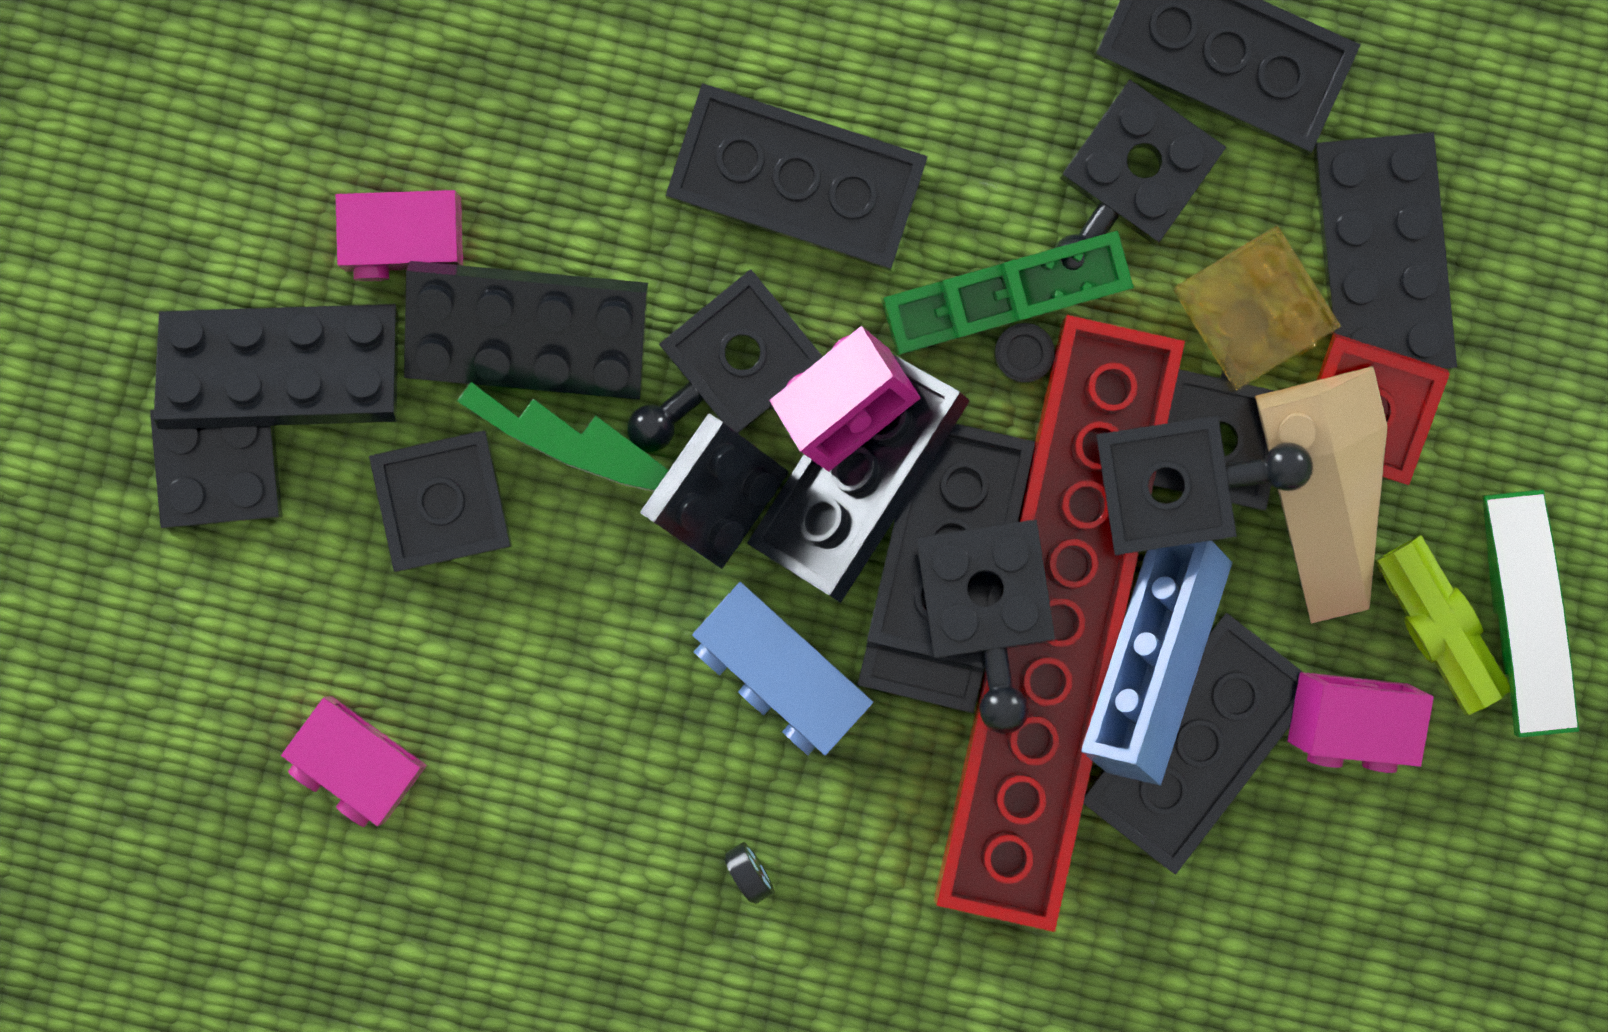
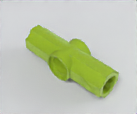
(1443, 625)

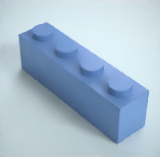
(1156, 660)

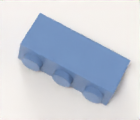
(780, 671)

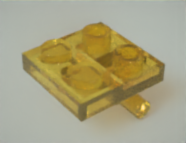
(1257, 308)

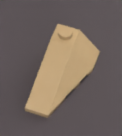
(1337, 511)

